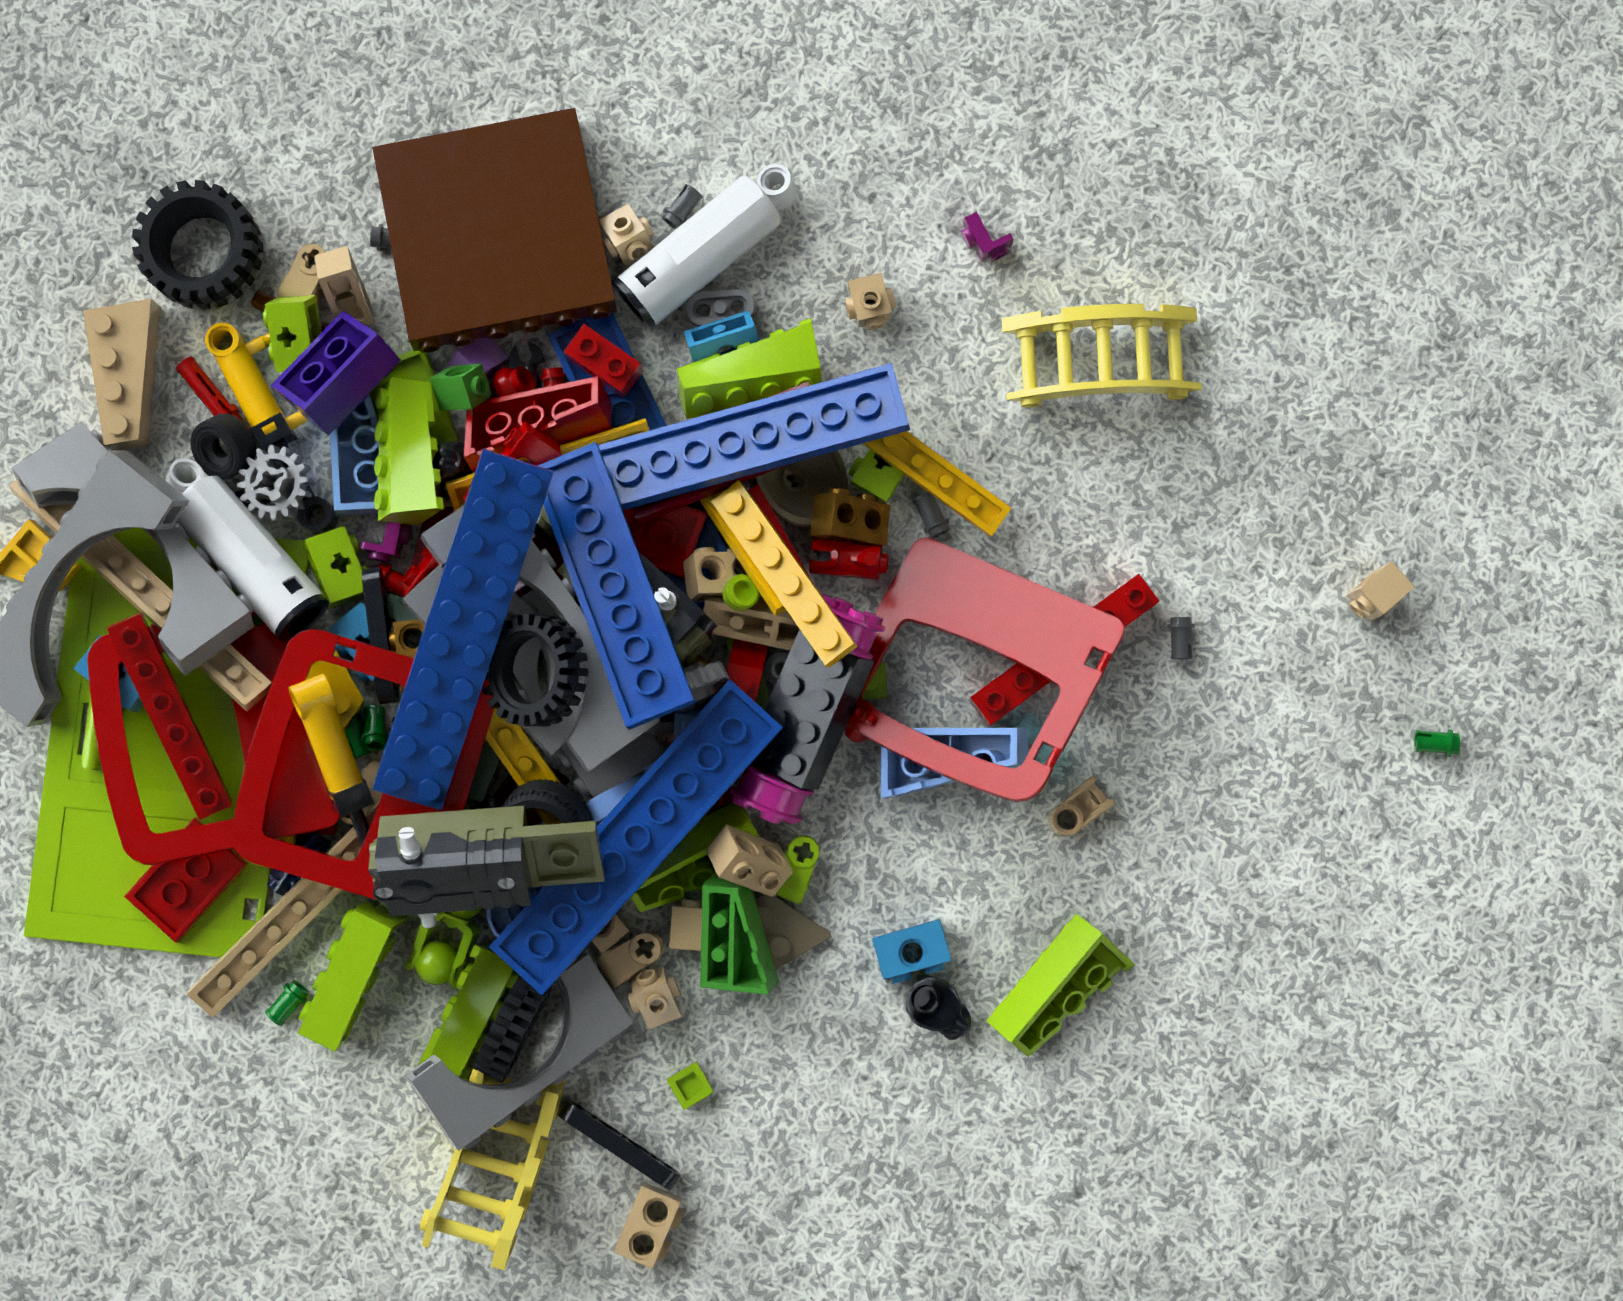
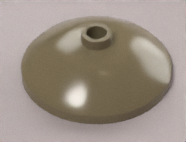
(807, 479)

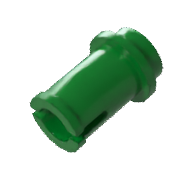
(374, 728)
(354, 732)
(1437, 742)
(287, 1002)

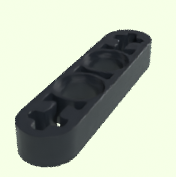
(378, 626)
(619, 1144)

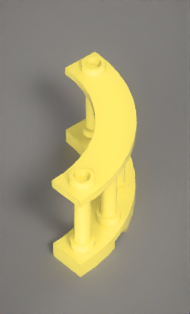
(1102, 319)
(524, 1174)

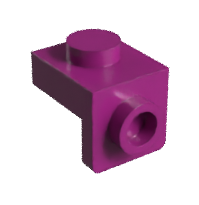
(976, 236)
(393, 541)

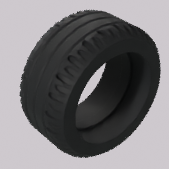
(551, 797)

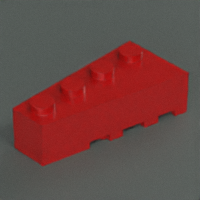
(558, 411)

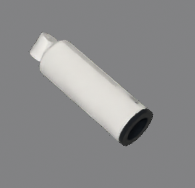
(705, 245)
(246, 552)

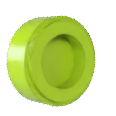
(740, 593)

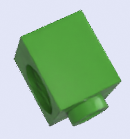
(460, 387)

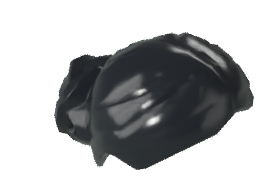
(451, 460)
(938, 1008)

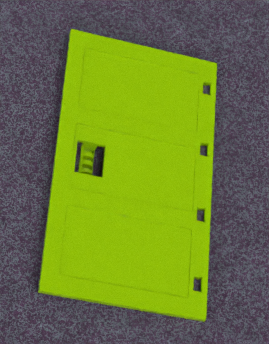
(78, 854)

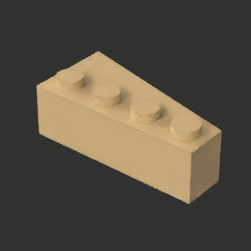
(123, 362)

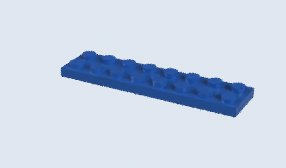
(614, 588)

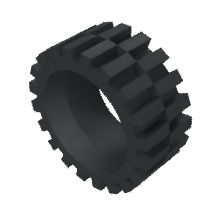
(169, 216)

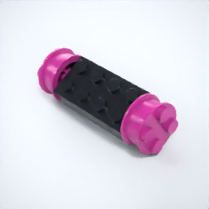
(814, 711)

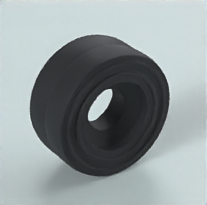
(209, 453)

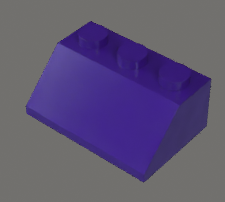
(336, 372)

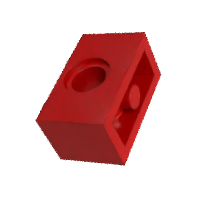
(603, 359)

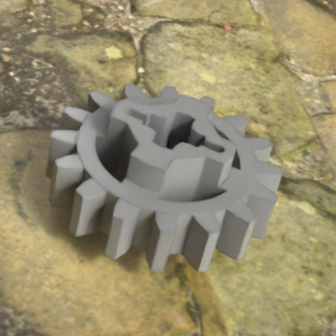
(289, 487)
(704, 681)

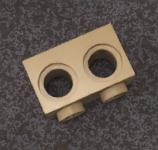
(343, 285)
(718, 563)
(1379, 592)
(749, 861)
(642, 1222)

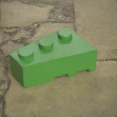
(734, 940)

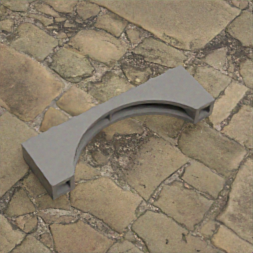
(115, 499)
(203, 607)
(599, 724)

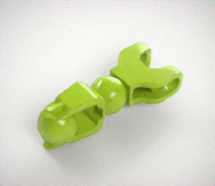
(438, 961)

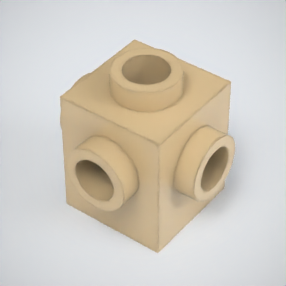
(627, 242)
(870, 290)
(655, 997)

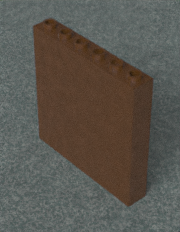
(494, 230)

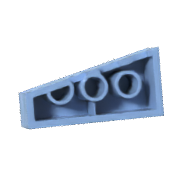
(353, 462)
(995, 745)

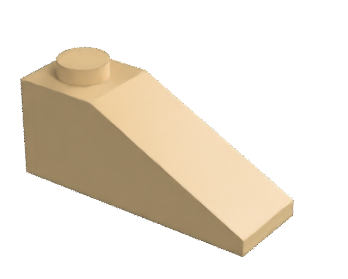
(754, 625)

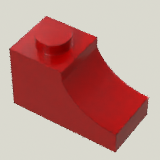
(747, 666)

